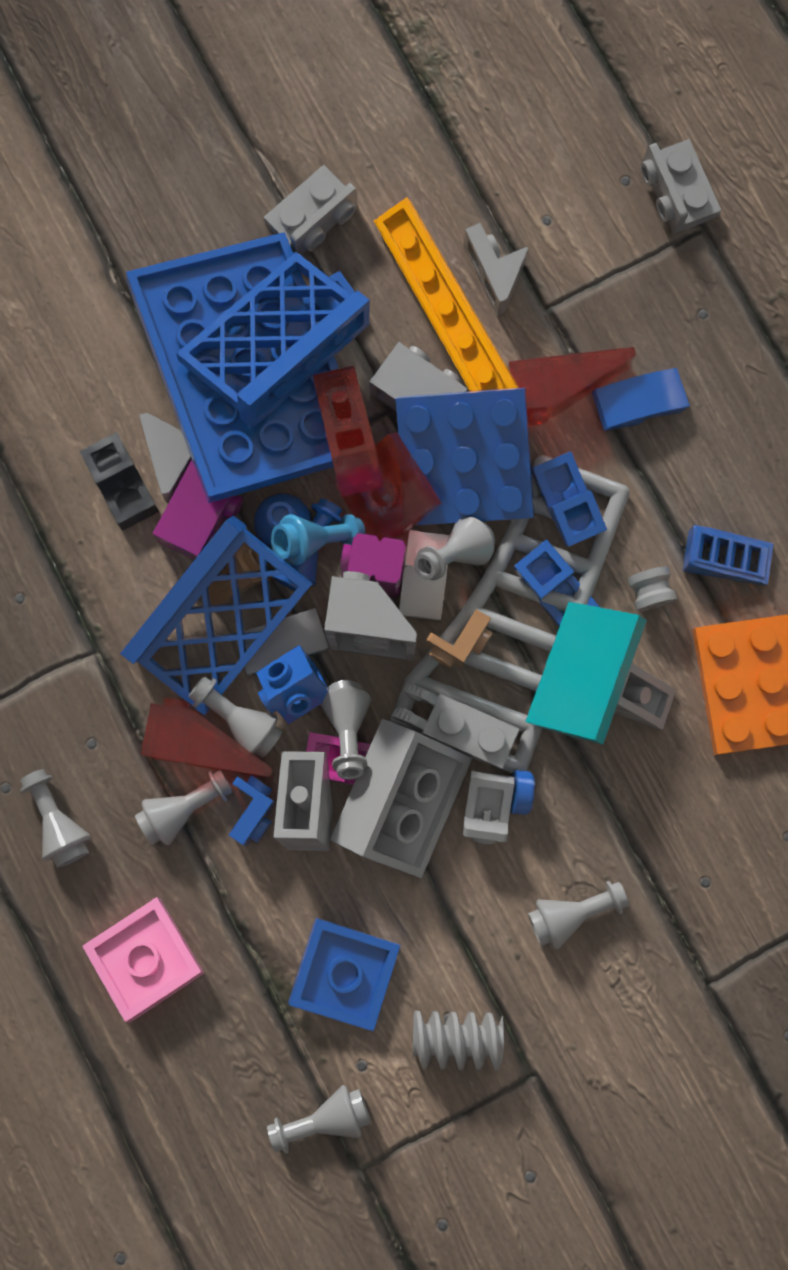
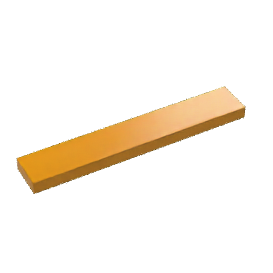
(443, 299)

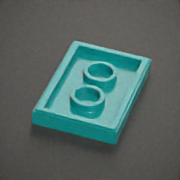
(586, 671)

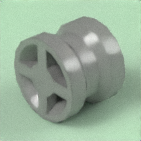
(652, 589)

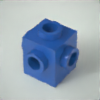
(292, 685)

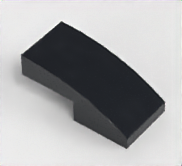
(119, 481)

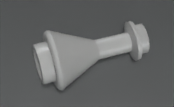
(468, 543)
(346, 708)
(249, 727)
(166, 816)
(61, 837)
(558, 920)
(339, 1116)

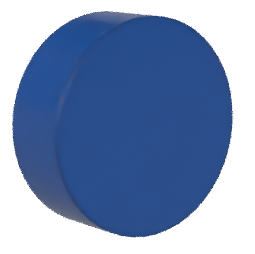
(523, 792)

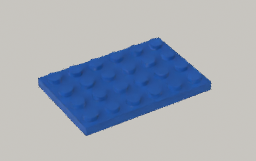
(175, 306)

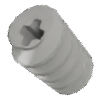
(458, 1040)

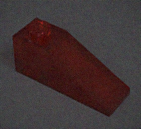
(565, 379)
(348, 431)
(189, 739)

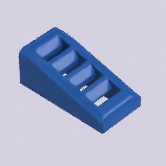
(694, 564)

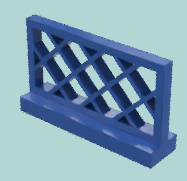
(306, 352)
(187, 592)

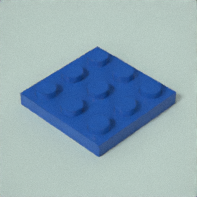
(471, 452)

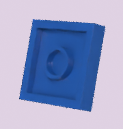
(344, 974)

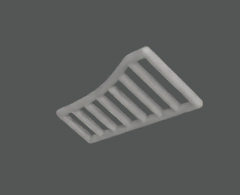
(496, 577)

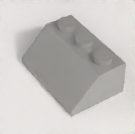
(366, 620)
(401, 799)

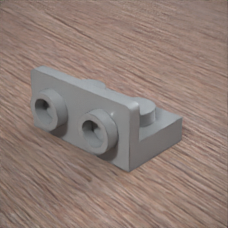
(680, 186)
(313, 210)

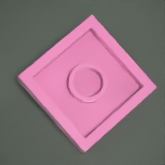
(143, 960)

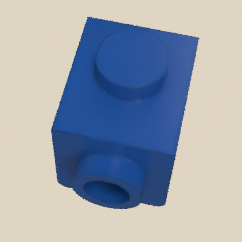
(254, 821)

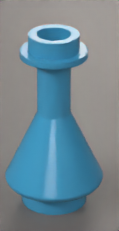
(299, 539)

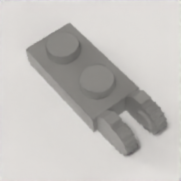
(460, 727)

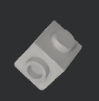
(488, 807)

